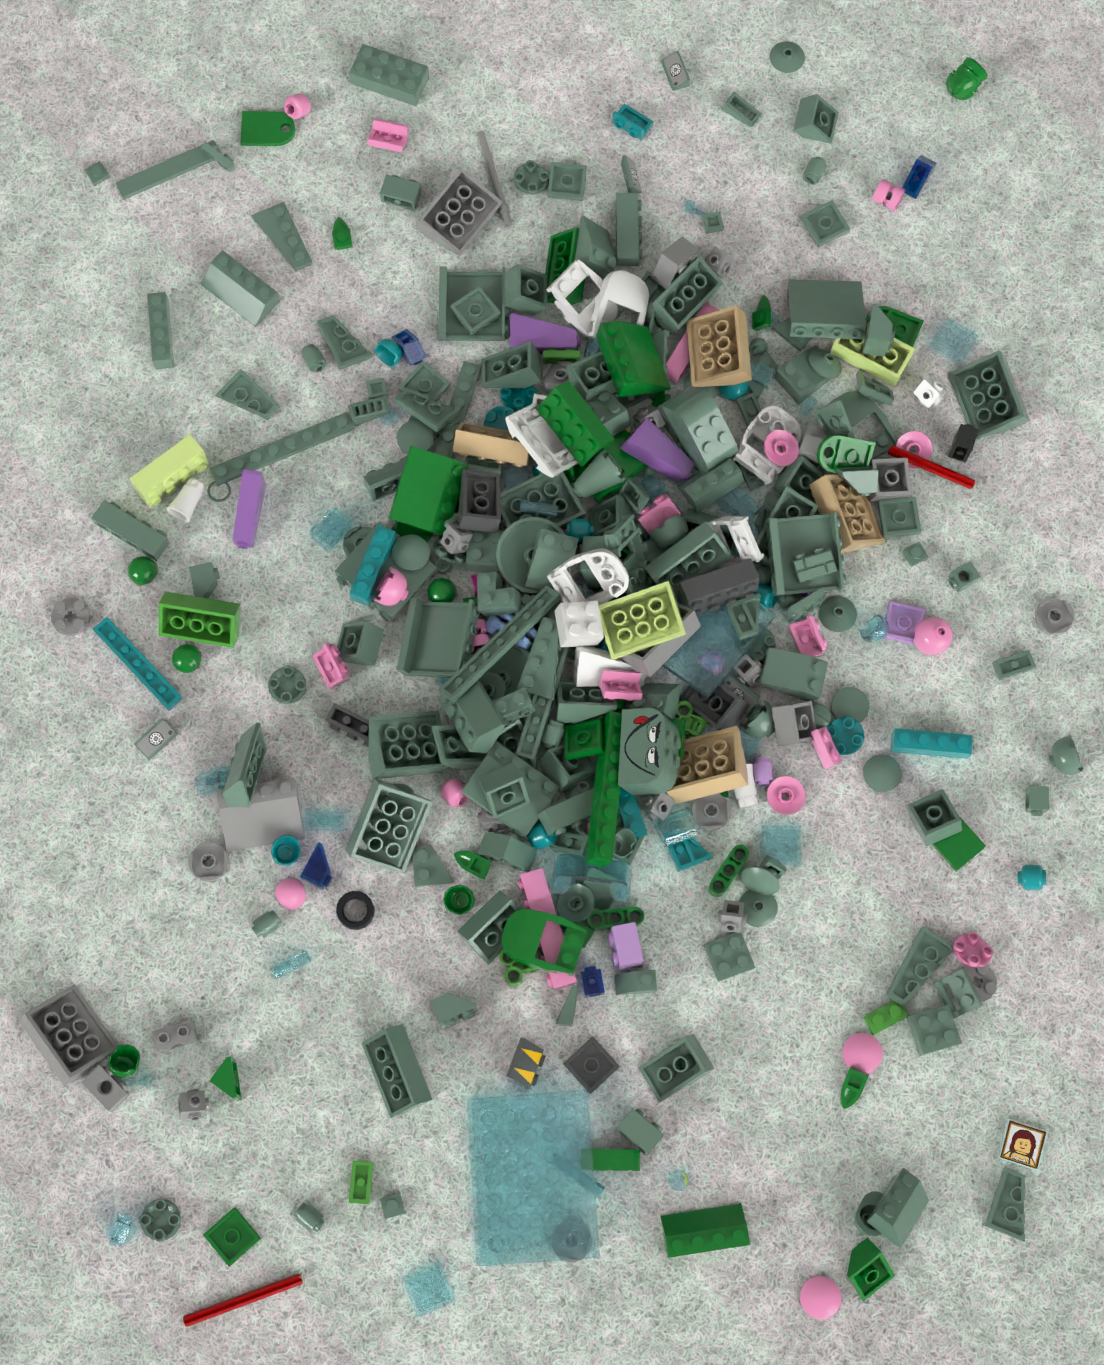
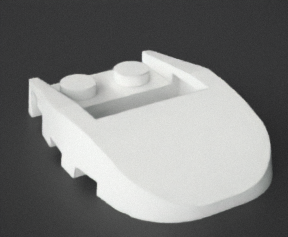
(566, 284)
(623, 290)
(766, 421)
(742, 538)
(606, 569)

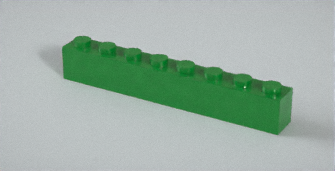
(605, 796)

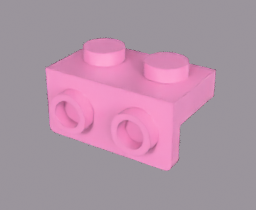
(388, 135)
(657, 513)
(807, 637)
(331, 666)
(620, 685)
(825, 748)

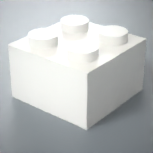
(579, 624)

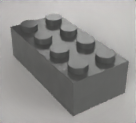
(719, 587)

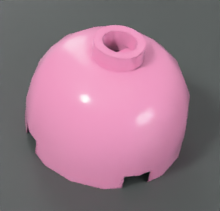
(392, 588)
(932, 635)

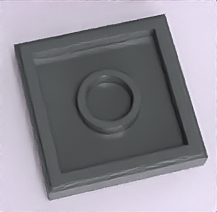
(591, 1065)

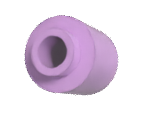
(762, 771)

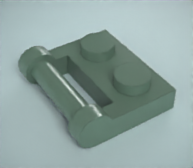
(963, 991)

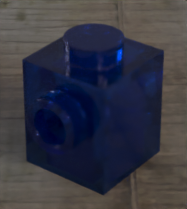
(590, 989)

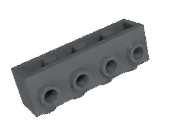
(349, 722)

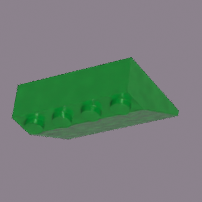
(631, 358)
(427, 491)

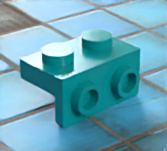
(632, 122)

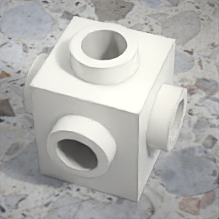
(930, 392)

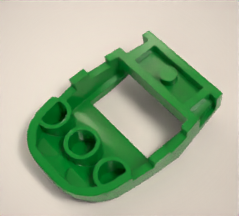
(627, 463)
(523, 935)

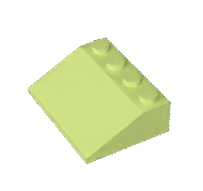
(641, 620)

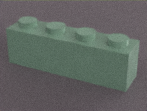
(627, 229)
(160, 330)
(130, 530)
(567, 813)

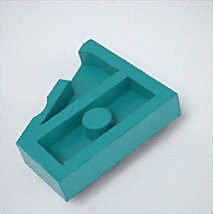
(688, 854)

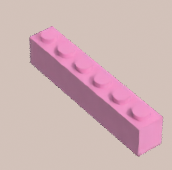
(540, 899)

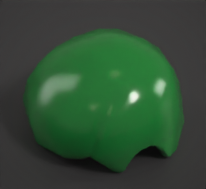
(142, 570)
(442, 590)
(186, 658)
(461, 894)
(124, 1060)

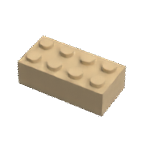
(489, 443)

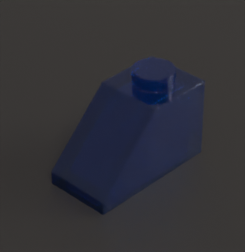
(918, 176)
(410, 346)
(317, 870)

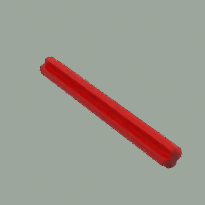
(932, 467)

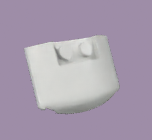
(540, 441)

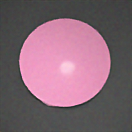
(972, 950)
(862, 1052)
(820, 1297)

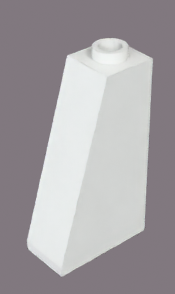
(590, 663)

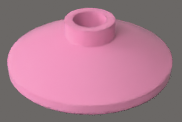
(919, 441)
(786, 443)
(792, 788)

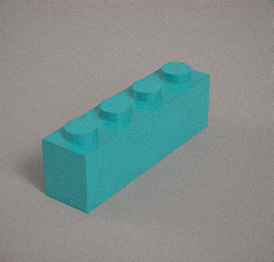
(373, 565)
(931, 743)

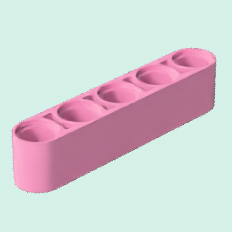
(680, 358)

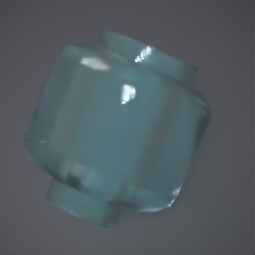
(120, 1230)

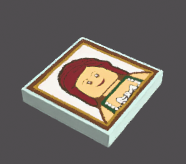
(1022, 1144)

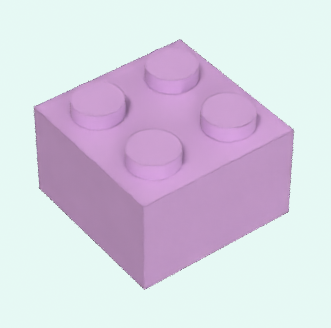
(626, 946)

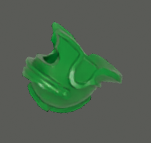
(966, 79)

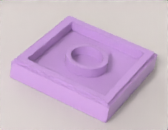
(902, 621)

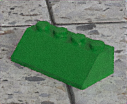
(560, 257)
(705, 1230)

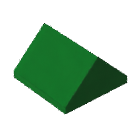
(227, 1078)

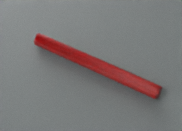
(242, 1300)

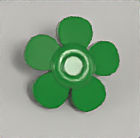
(659, 398)

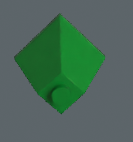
(868, 1269)

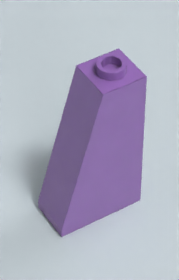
(541, 334)
(658, 452)
(249, 508)

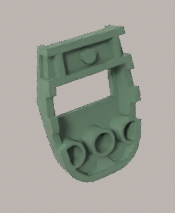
(860, 407)
(627, 533)

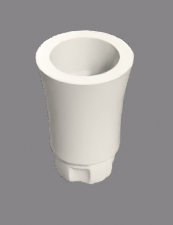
(186, 501)
(747, 795)

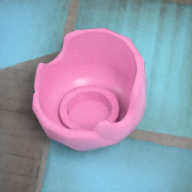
(290, 893)

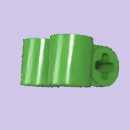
(691, 720)
(517, 967)

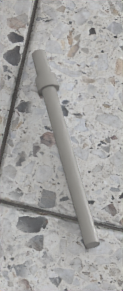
(504, 208)

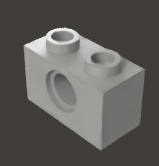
(175, 1036)
(95, 1081)

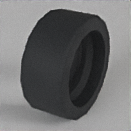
(350, 896)

